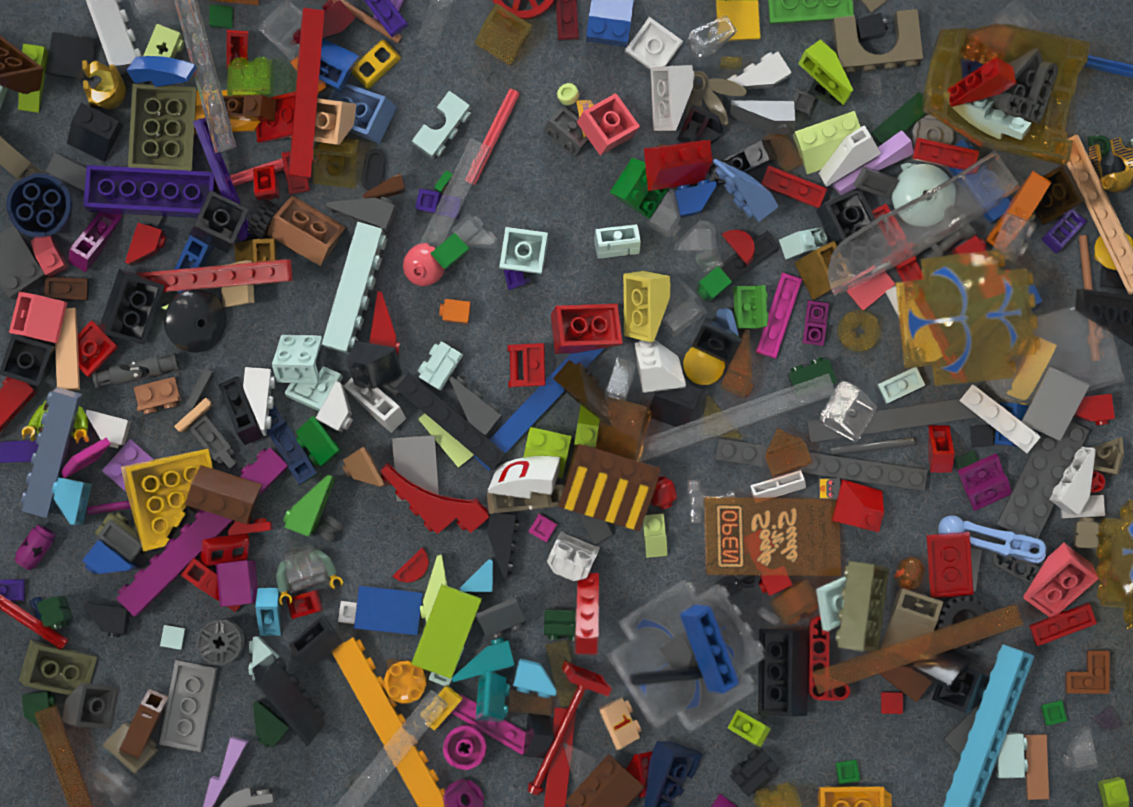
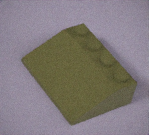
(162, 127)
(862, 606)

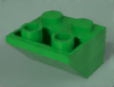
(633, 189)

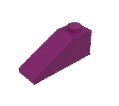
(93, 240)

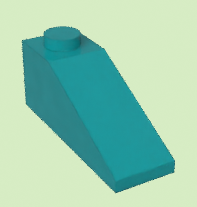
(490, 659)

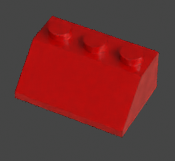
(677, 164)

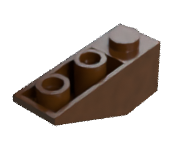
(250, 107)
(144, 723)

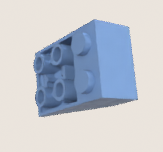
(748, 192)

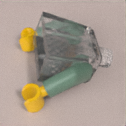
(303, 569)

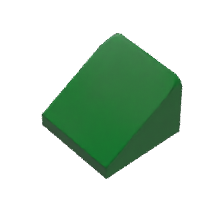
(220, 16)

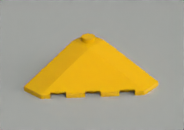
(159, 492)

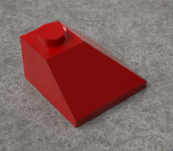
(859, 506)

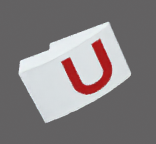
(525, 476)

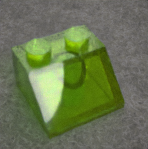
(250, 76)

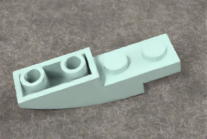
(992, 121)

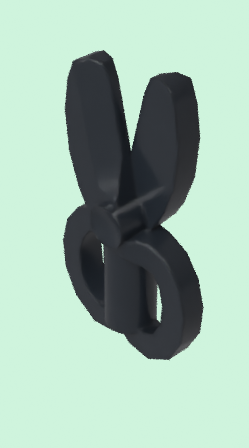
(734, 581)

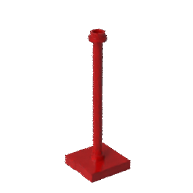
(585, 680)

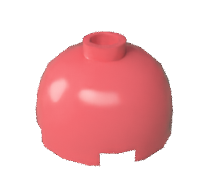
(421, 266)

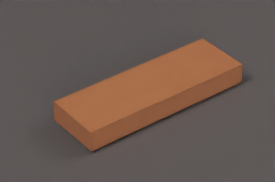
(1037, 775)

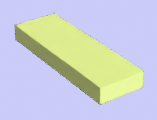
(450, 445)

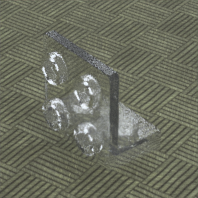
(1013, 236)

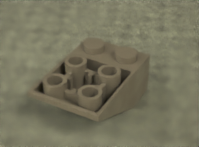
(910, 617)

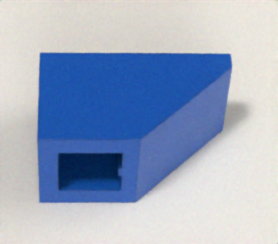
(693, 199)

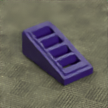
(1054, 239)

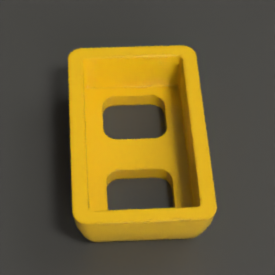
(380, 68)

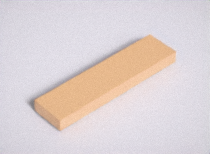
(67, 353)

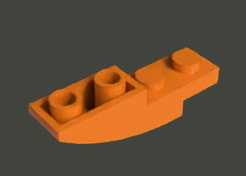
(1023, 202)

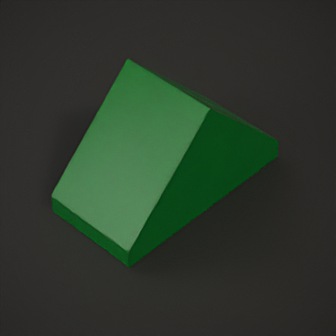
(450, 251)

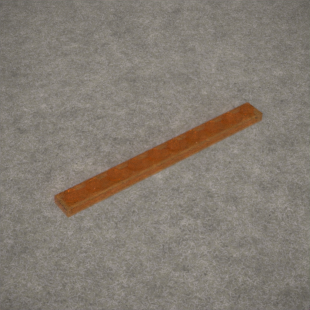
(917, 648)

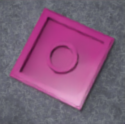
(85, 458)

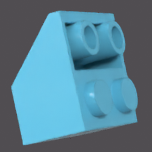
(533, 677)

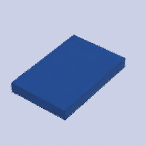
(387, 610)

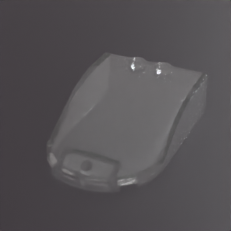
(1069, 345)

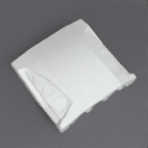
(572, 557)

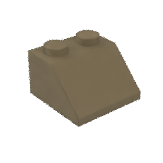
(114, 742)

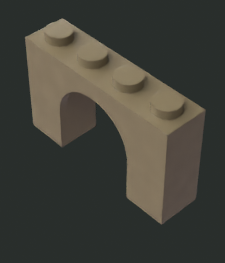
(906, 50)

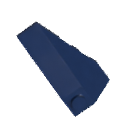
(667, 772)

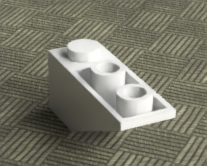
(765, 74)
(851, 153)
(258, 388)
(1075, 485)

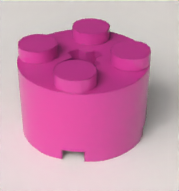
(461, 758)

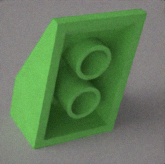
(308, 511)

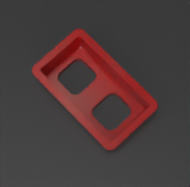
(227, 544)

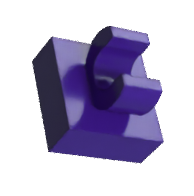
(515, 279)

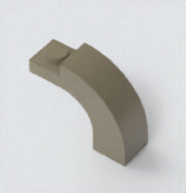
(15, 162)
(503, 503)

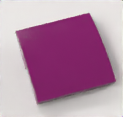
(984, 482)

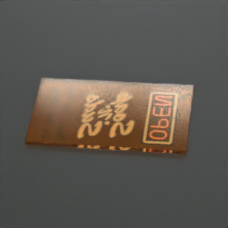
(771, 537)

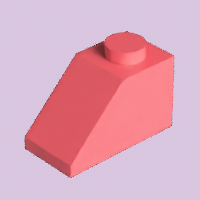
(48, 256)

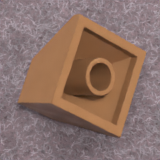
(363, 468)

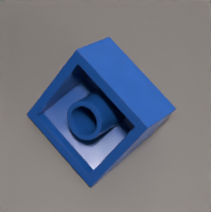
(105, 559)

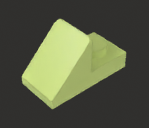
(655, 535)

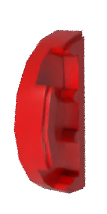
(741, 243)
(413, 568)

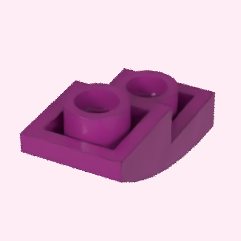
(815, 322)

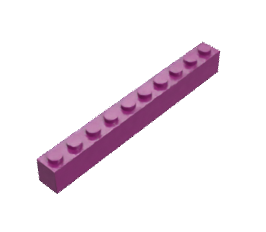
(180, 552)

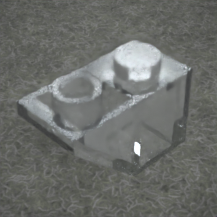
(473, 234)

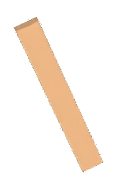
(1102, 212)

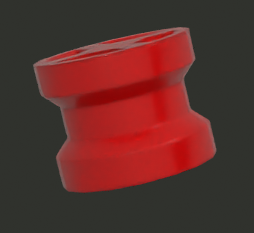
(1097, 483)

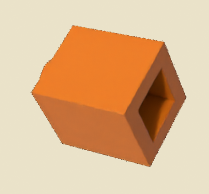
(455, 311)

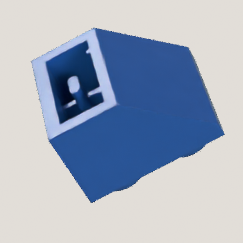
(335, 65)

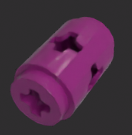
(37, 537)

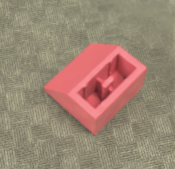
(38, 317)

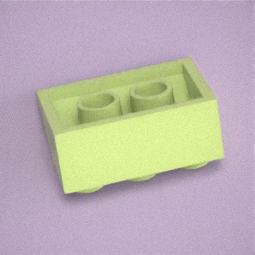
(821, 140)

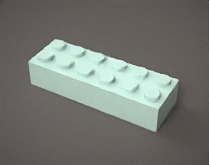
(354, 287)

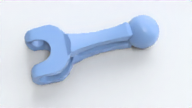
(1016, 545)

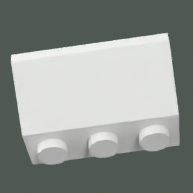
(658, 367)

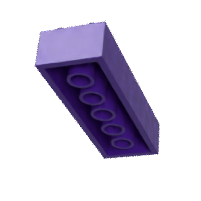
(146, 191)

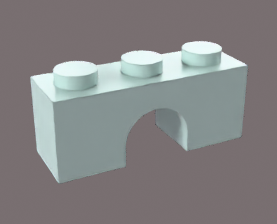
(433, 141)

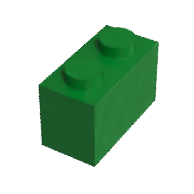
(713, 284)

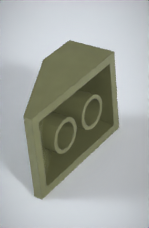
(55, 668)

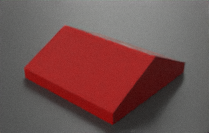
(93, 348)

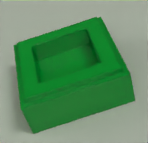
(443, 182)
(1053, 712)
(847, 771)

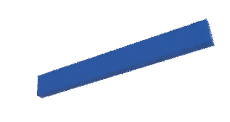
(536, 405)

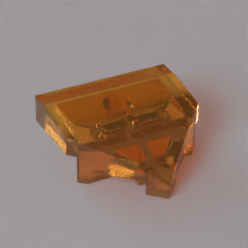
(786, 453)

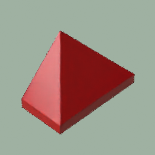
(236, 45)
(639, 769)

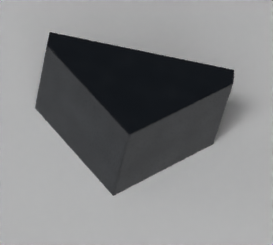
(538, 736)

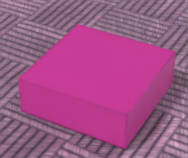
(542, 528)

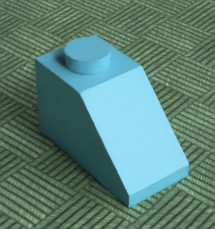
(268, 611)

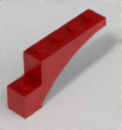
(436, 509)

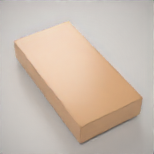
(194, 415)

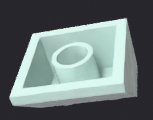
(524, 250)

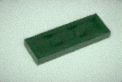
(900, 120)

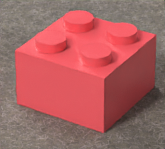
(608, 124)

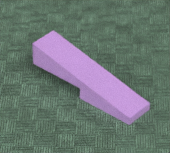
(891, 152)
(216, 785)

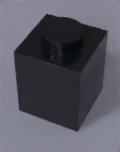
(871, 27)

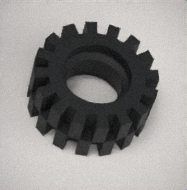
(262, 218)

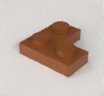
(1095, 679)

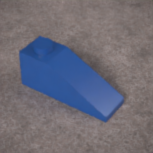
(194, 255)

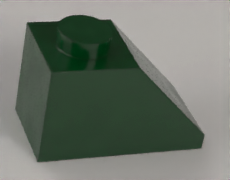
(268, 725)

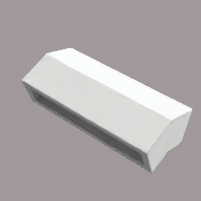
(779, 489)

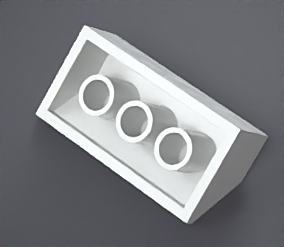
(113, 33)

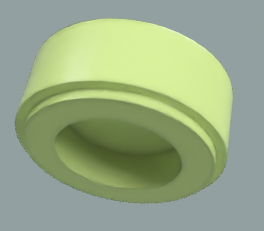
(568, 94)

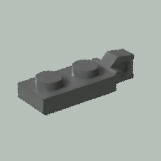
(213, 440)

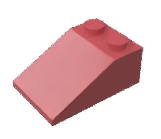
(1060, 581)

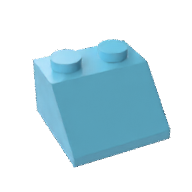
(72, 499)

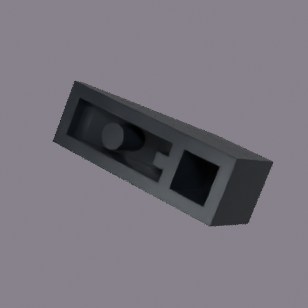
(240, 411)

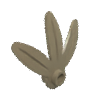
(712, 101)

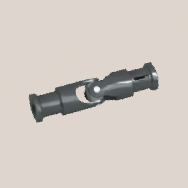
(125, 373)

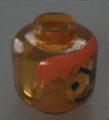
(909, 573)

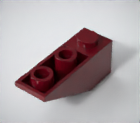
(336, 19)

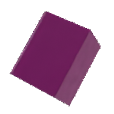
(237, 583)

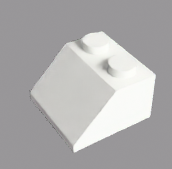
(336, 409)

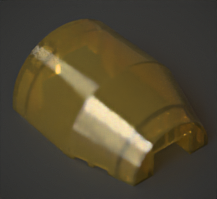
(1046, 138)

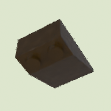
(1059, 197)
(584, 389)

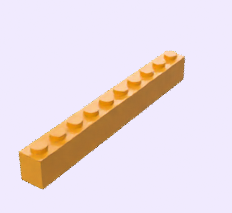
(386, 721)

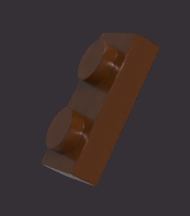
(66, 288)

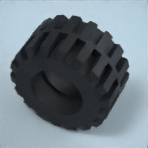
(956, 604)

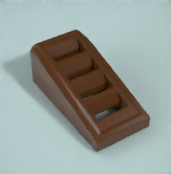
(388, 188)

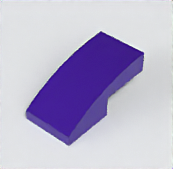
(428, 201)

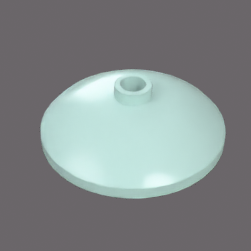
(915, 181)

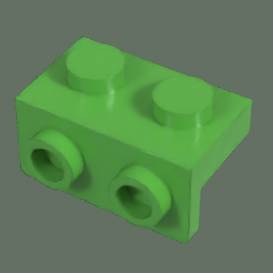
(750, 307)

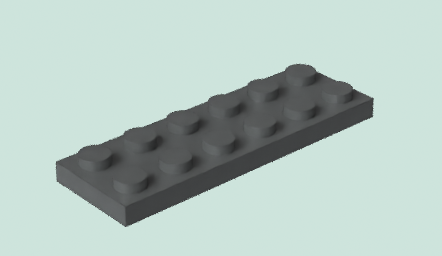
(1043, 470)

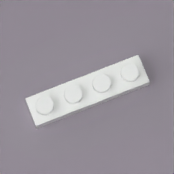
(1000, 418)

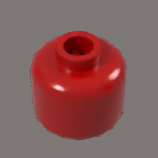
(664, 493)

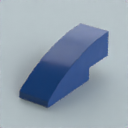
(160, 70)

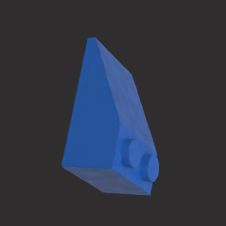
(609, 22)

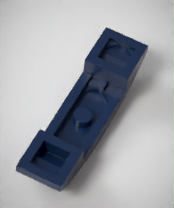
(289, 448)

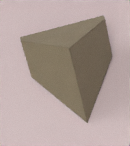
(1109, 457)

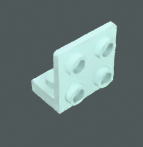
(297, 359)

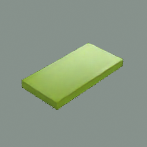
(446, 631)

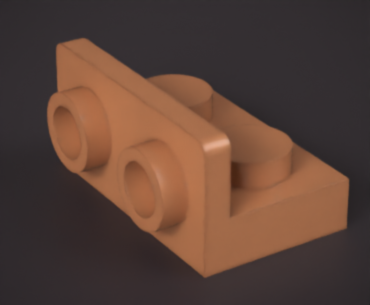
(156, 395)

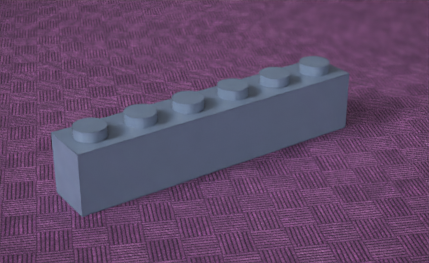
(51, 451)

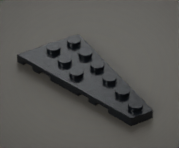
(1107, 310)

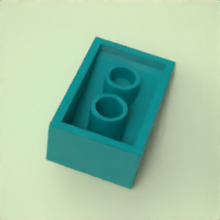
(491, 698)

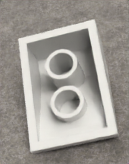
(670, 94)

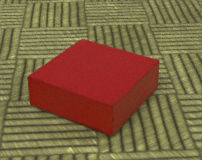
(891, 702)

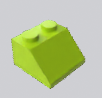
(548, 444)

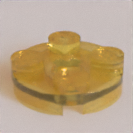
(867, 322)

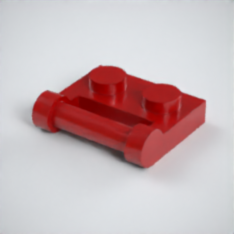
(533, 365)

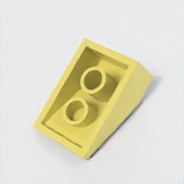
(644, 303)

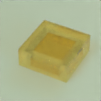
(730, 63)

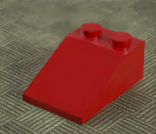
(585, 327)

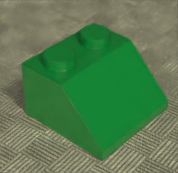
(318, 442)

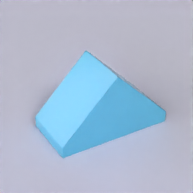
(481, 580)

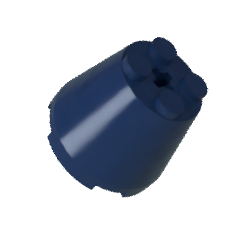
(30, 198)

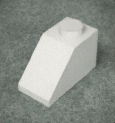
(111, 427)

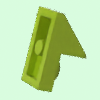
(749, 728)

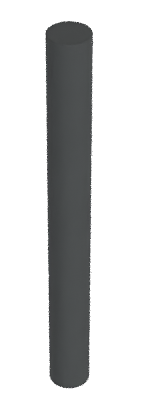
(872, 446)

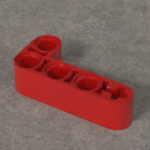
(822, 657)

